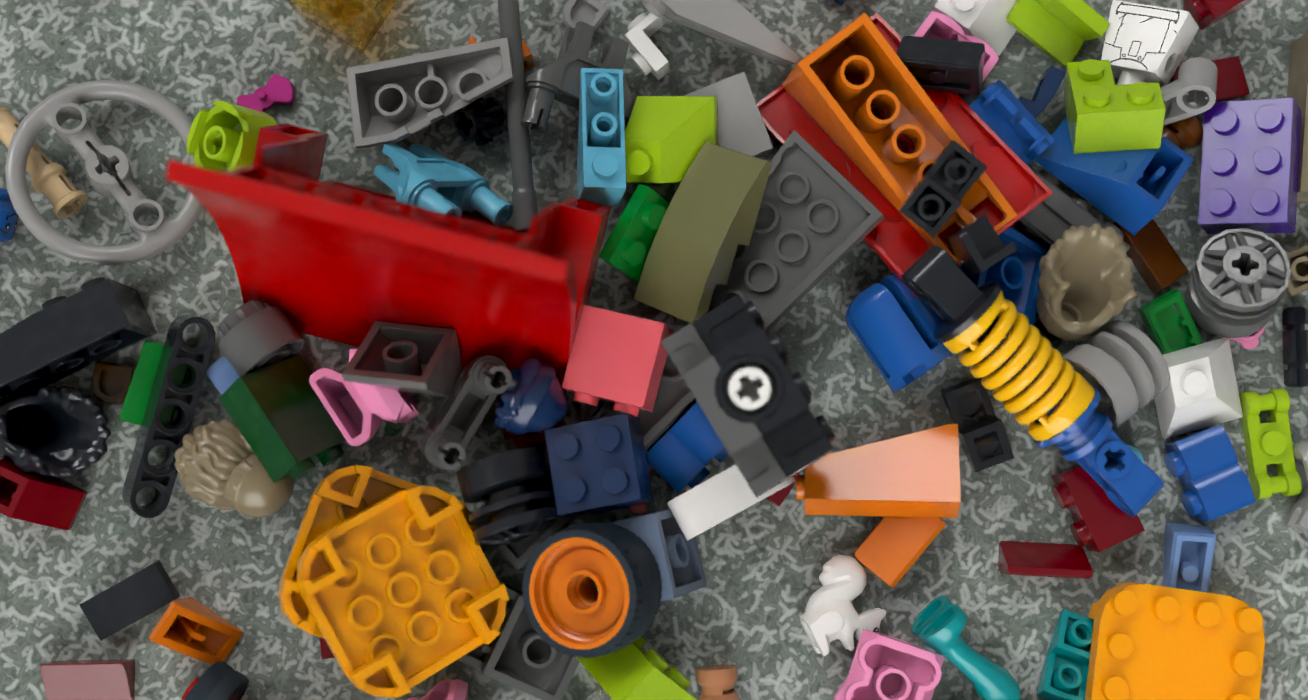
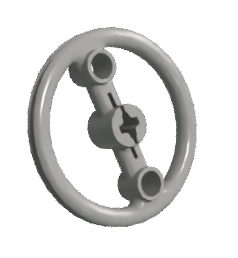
(67, 105)

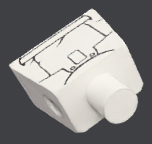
(1146, 41)

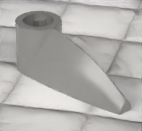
(1192, 91)

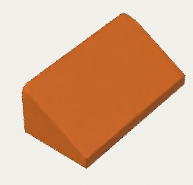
(897, 545)

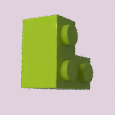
(1111, 115)
(638, 674)

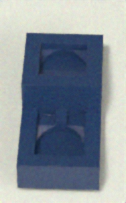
(1044, 92)

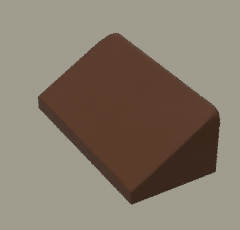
(1153, 256)

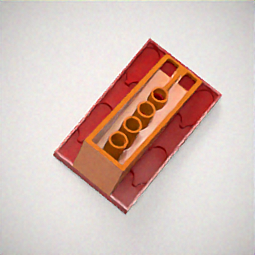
(886, 132)

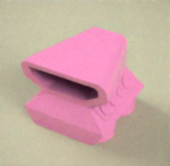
(360, 407)
(890, 670)

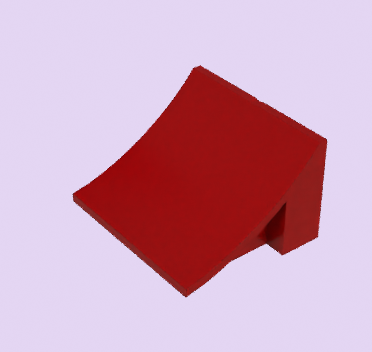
(358, 257)

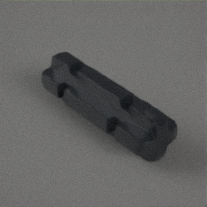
(1295, 346)

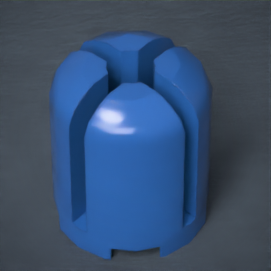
(896, 331)

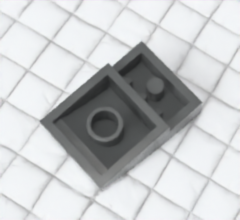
(522, 657)

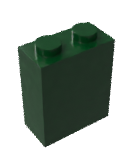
(284, 419)

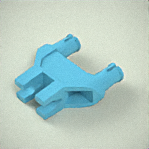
(440, 184)

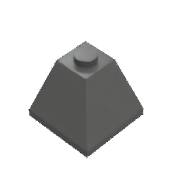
(407, 359)

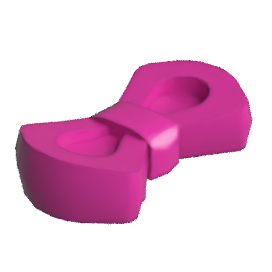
(277, 91)

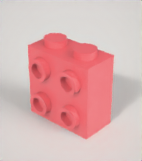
(616, 360)

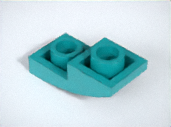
(1067, 659)

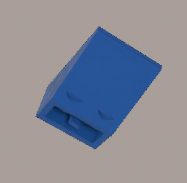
(1121, 184)

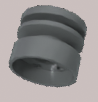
(1237, 282)

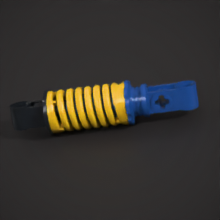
(1029, 377)

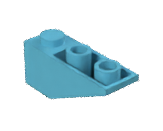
(601, 136)

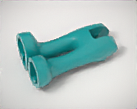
(940, 629)

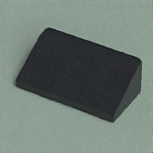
(944, 63)

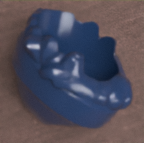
(531, 399)

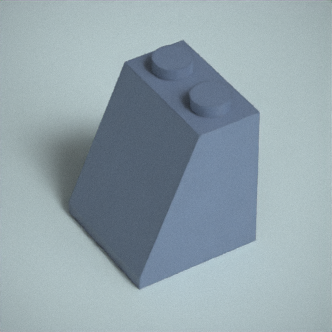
(676, 557)

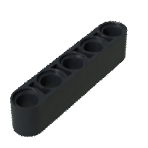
(162, 394)

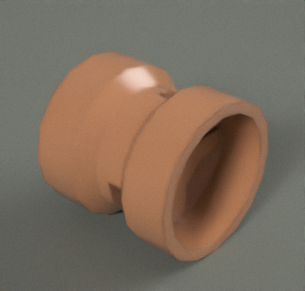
(717, 682)

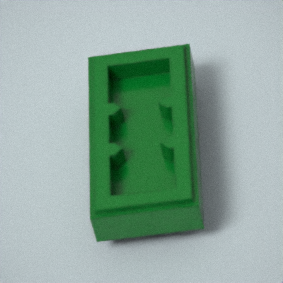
(1170, 322)

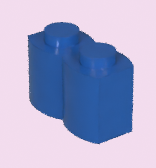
(686, 450)
(1208, 473)

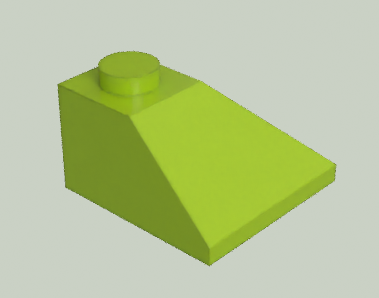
(667, 136)

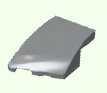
(738, 116)

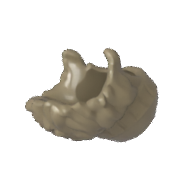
(1083, 281)
(227, 474)

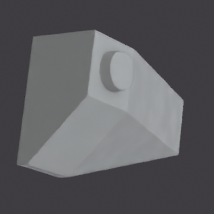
(728, 23)

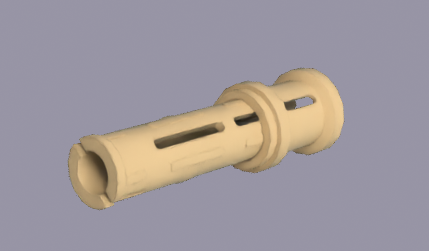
(45, 175)

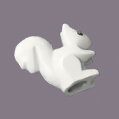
(830, 609)

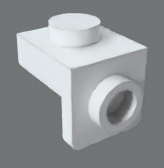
(646, 54)

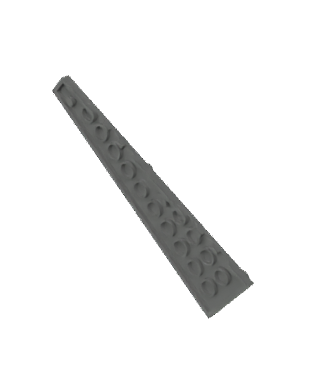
(800, 234)

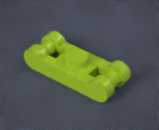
(1269, 443)

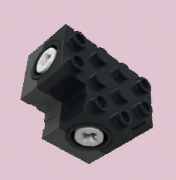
(750, 394)

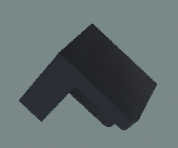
(978, 246)

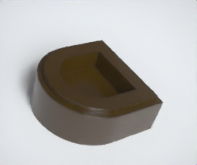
(111, 382)

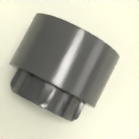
(257, 337)

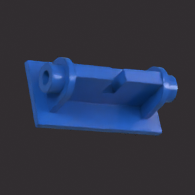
(1012, 122)

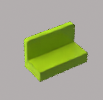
(1057, 26)

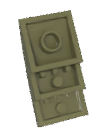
(702, 230)

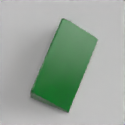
(141, 385)

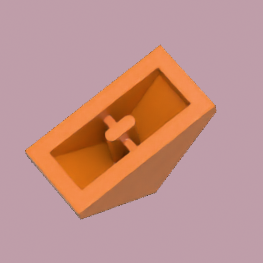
(196, 631)

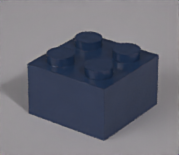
(598, 466)

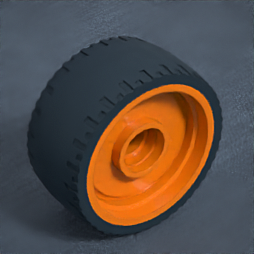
(563, 596)

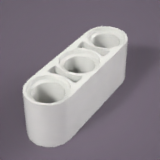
(715, 501)

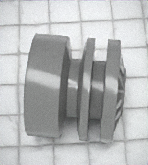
(1122, 367)

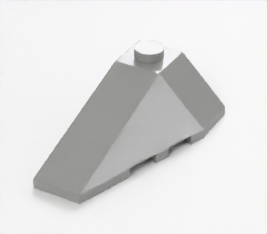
(417, 90)

